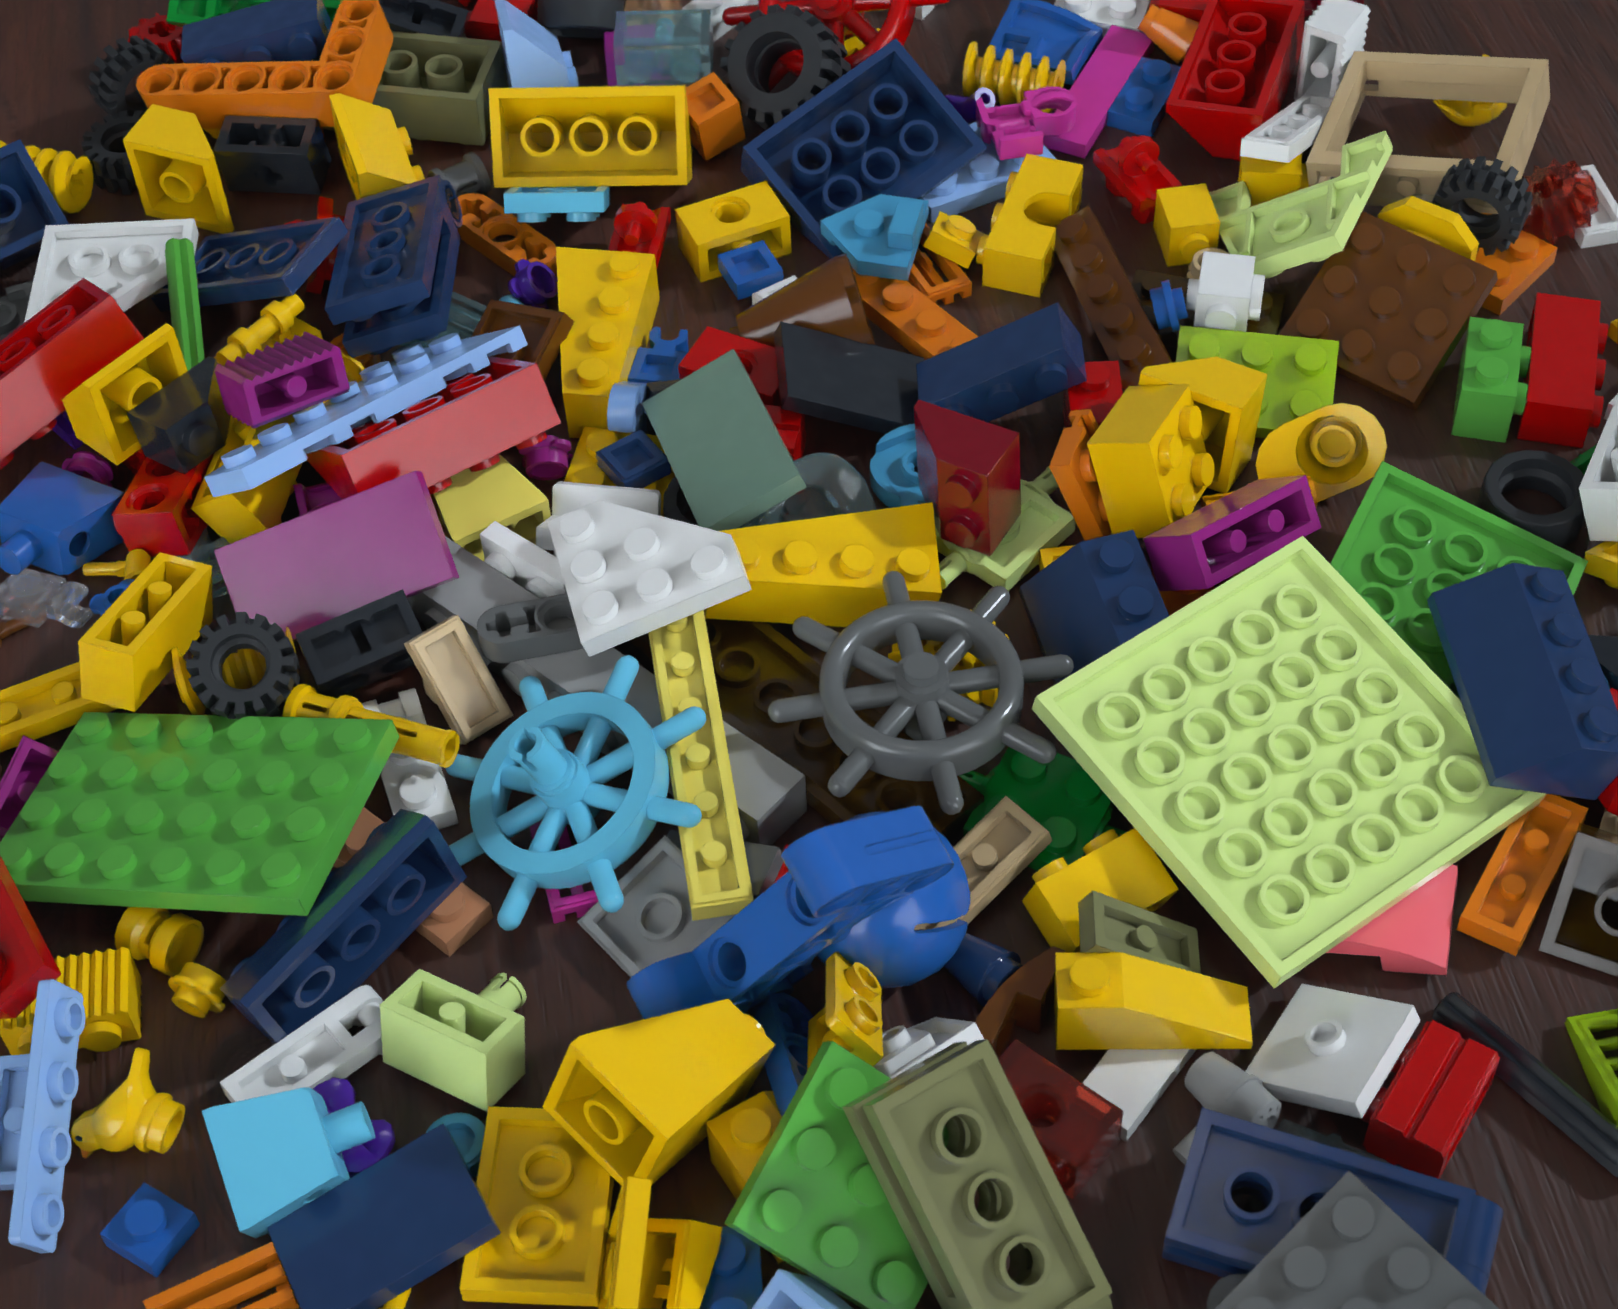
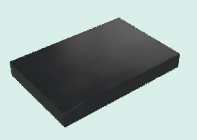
(845, 379)

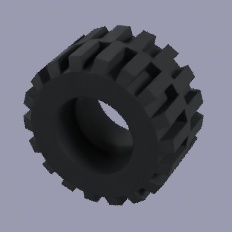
(759, 48)

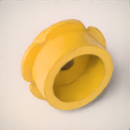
(197, 990)

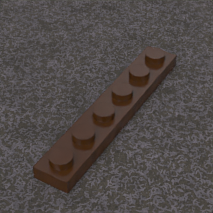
(1108, 296)

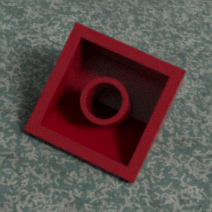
(969, 476)

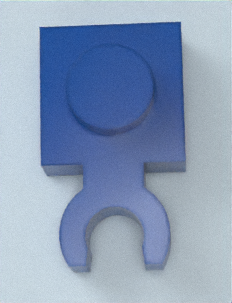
(661, 359)

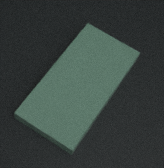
(723, 445)

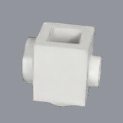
(1225, 292)

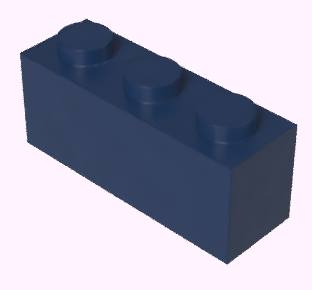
(259, 34)
(1006, 367)

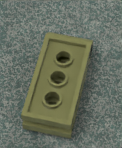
(988, 1151)

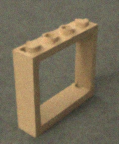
(1440, 78)

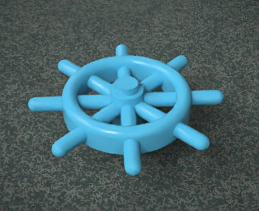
(571, 791)

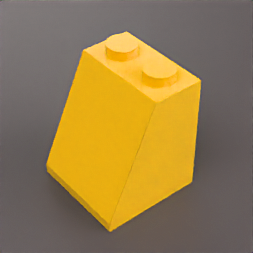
(649, 1086)

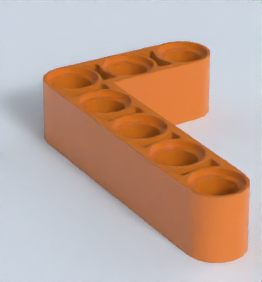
(286, 89)

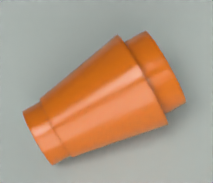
(1169, 31)

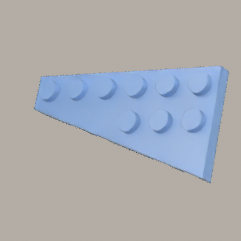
(379, 395)

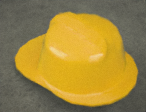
(1332, 445)

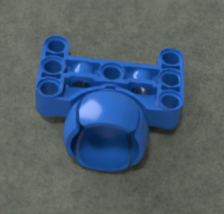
(845, 892)

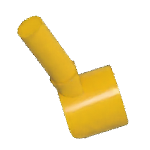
(135, 563)

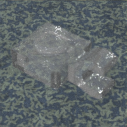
(39, 596)

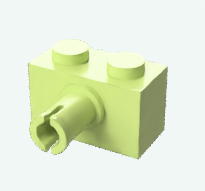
(456, 1037)

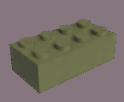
(441, 86)

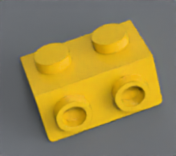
(851, 1012)

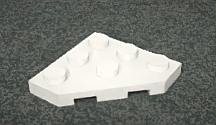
(114, 256)
(640, 571)

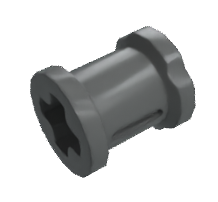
(466, 176)

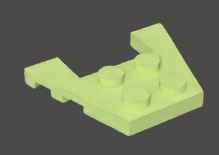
(1307, 222)

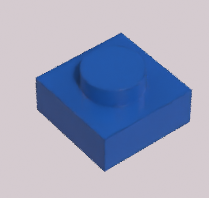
(749, 269)
(150, 1229)

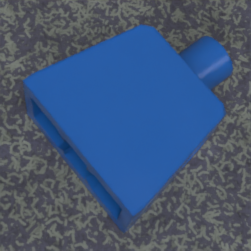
(56, 521)

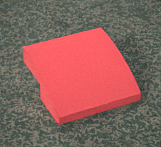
(1413, 932)

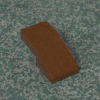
(1020, 1001)

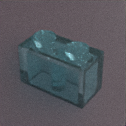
(663, 46)

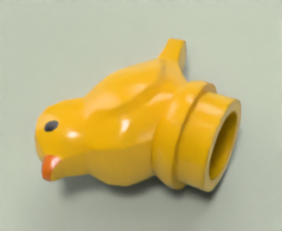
(131, 1116)

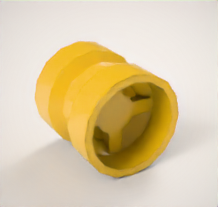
(161, 937)

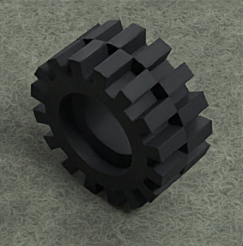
(119, 69)
(108, 154)
(1493, 187)
(236, 635)

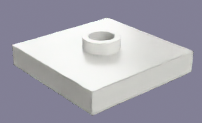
(1333, 1049)

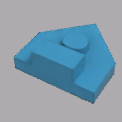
(879, 234)

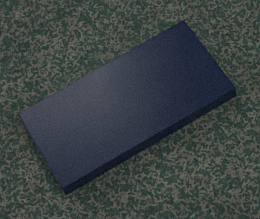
(259, 261)

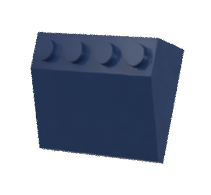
(860, 138)

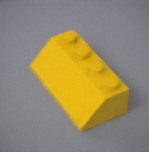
(590, 136)

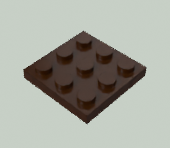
(1392, 308)

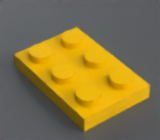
(549, 1210)

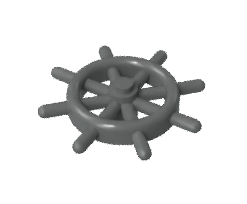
(921, 691)

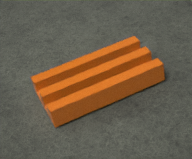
(930, 283)
(232, 1284)

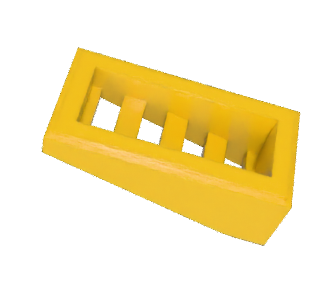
(681, 1255)

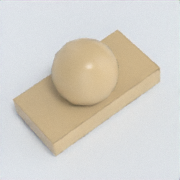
(458, 679)

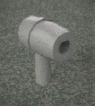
(1229, 1091)

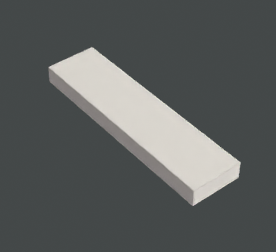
(1288, 131)

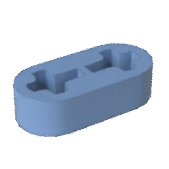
(625, 407)

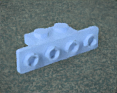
(36, 1117)

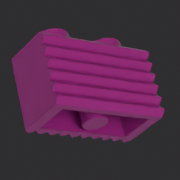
(281, 379)

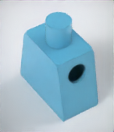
(282, 1152)

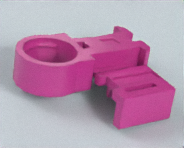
(1022, 126)

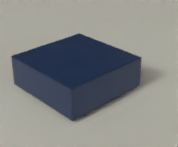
(633, 461)

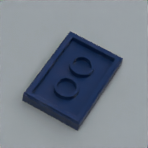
(385, 1227)

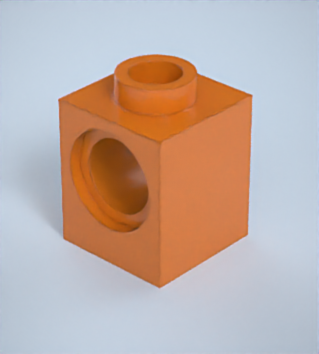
(713, 116)

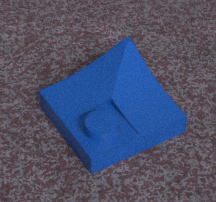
(1049, 32)

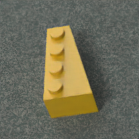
(613, 311)
(833, 565)

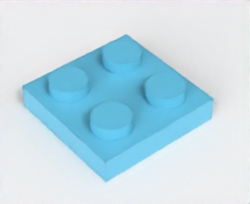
(538, 203)

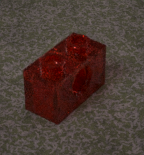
(1084, 1122)

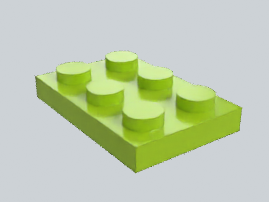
(1297, 368)

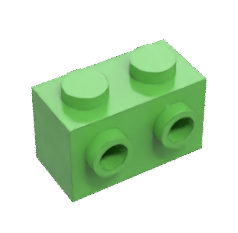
(1489, 379)

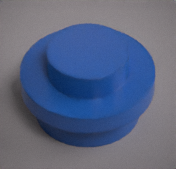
(1168, 306)

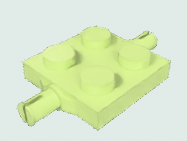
(1038, 527)

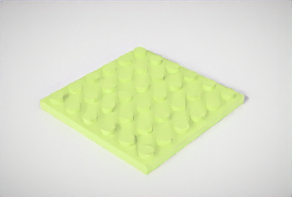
(1283, 757)

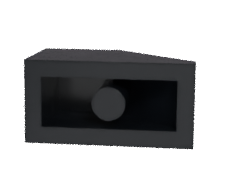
(183, 419)

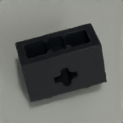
(272, 154)

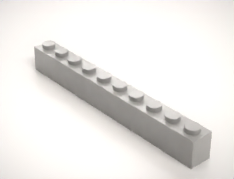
(766, 787)

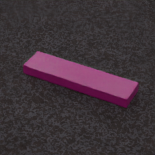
(1099, 86)

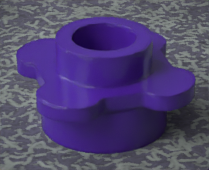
(533, 283)

